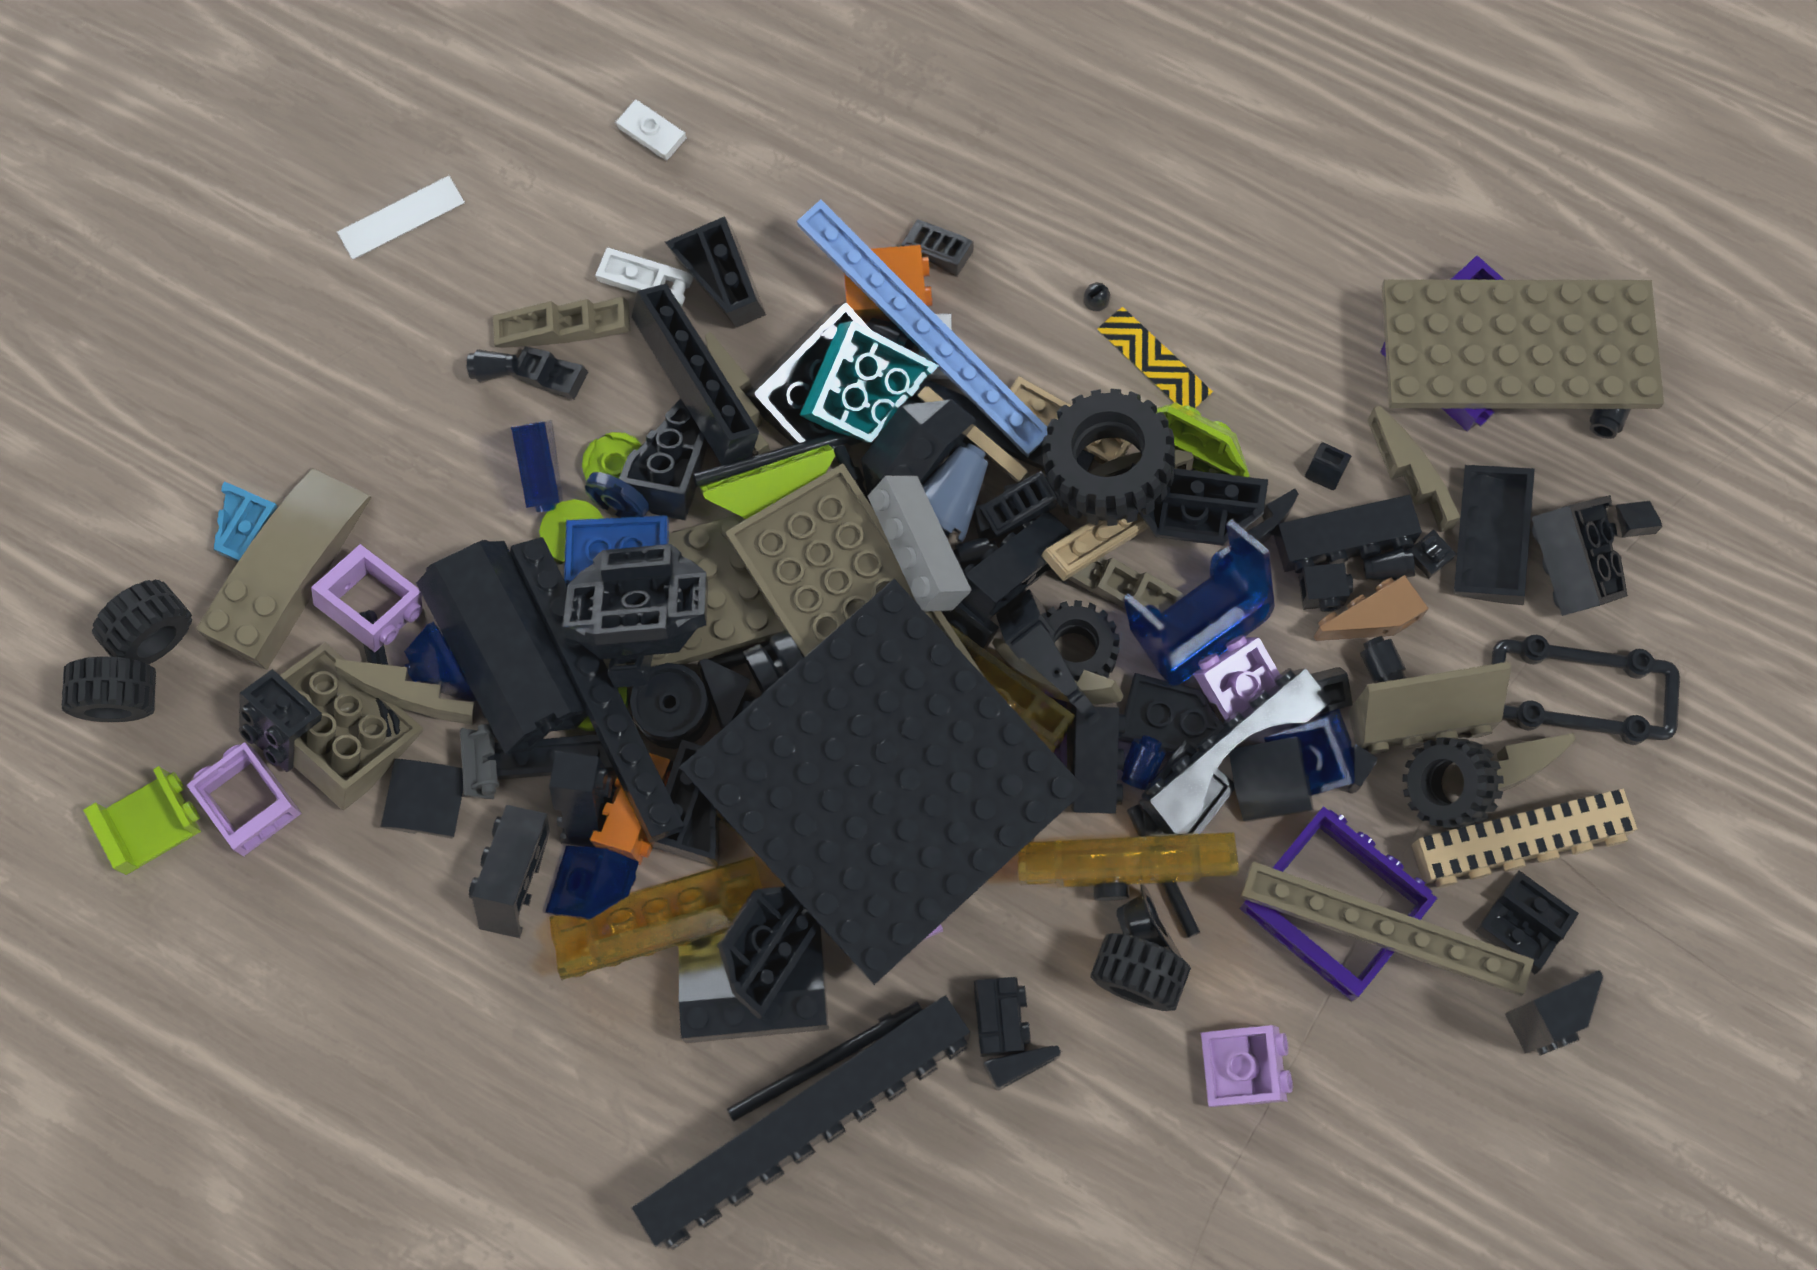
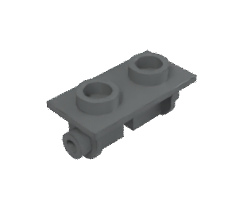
(478, 773)

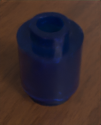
(1142, 762)

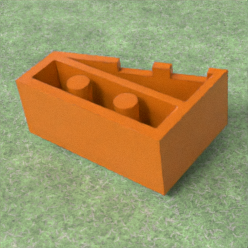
(621, 827)

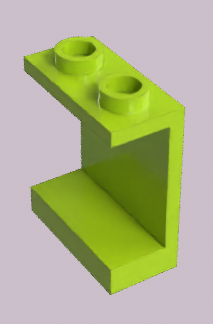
(144, 822)

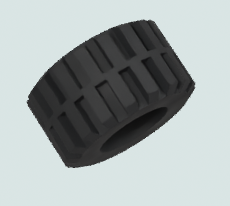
(142, 622)
(1094, 627)
(108, 689)
(1426, 775)
(1140, 971)

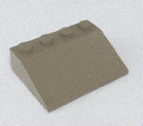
(1430, 707)
(349, 744)

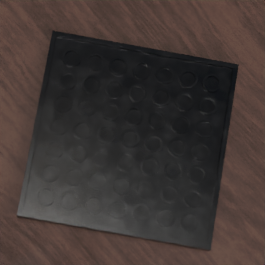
(883, 780)

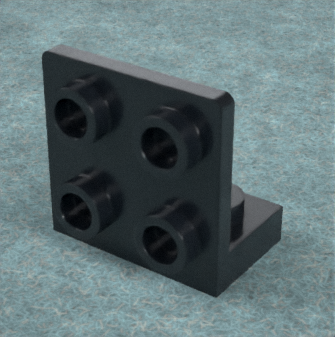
(274, 717)

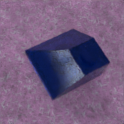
(434, 663)
(1324, 749)
(590, 882)

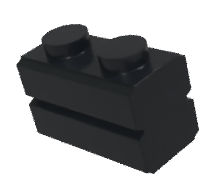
(999, 1016)

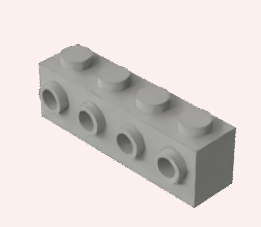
(919, 543)

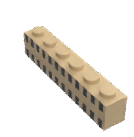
(1524, 837)

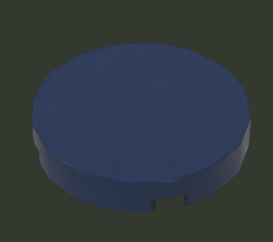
(615, 493)

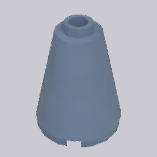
(955, 489)

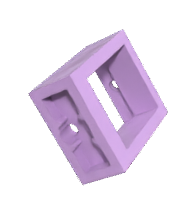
(344, 576)
(262, 825)

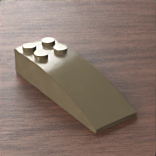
(281, 566)

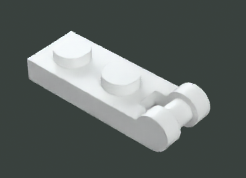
(639, 273)

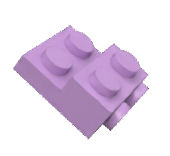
(1236, 675)
(1245, 1066)

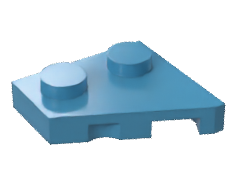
(240, 520)

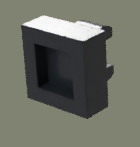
(1432, 554)

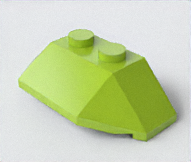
(1210, 442)
(763, 486)

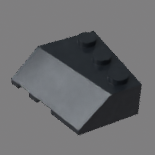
(1580, 555)
(1557, 1016)

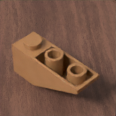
(1381, 614)

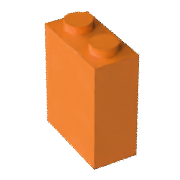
(907, 265)

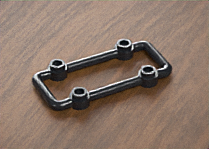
(1636, 665)

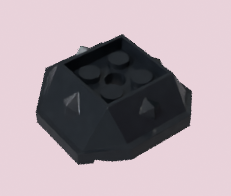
(636, 602)

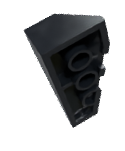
(666, 464)

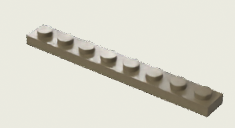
(1387, 928)

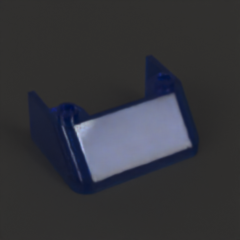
(1218, 610)

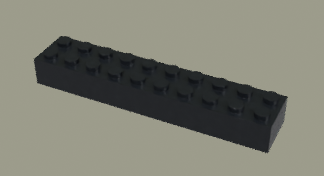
(802, 1123)

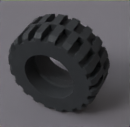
(1109, 417)

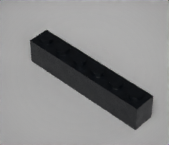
(694, 374)

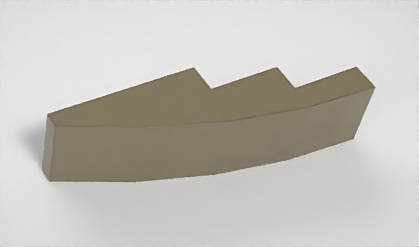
(561, 324)
(740, 384)
(1406, 459)
(1115, 580)
(392, 686)

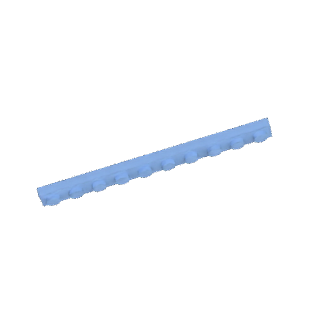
(923, 328)

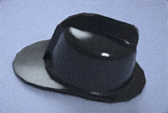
(1141, 920)

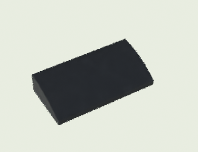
(1494, 533)

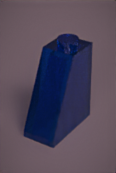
(538, 464)

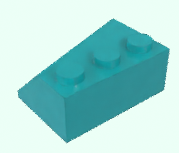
(863, 382)

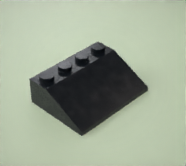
(786, 385)
(714, 1013)

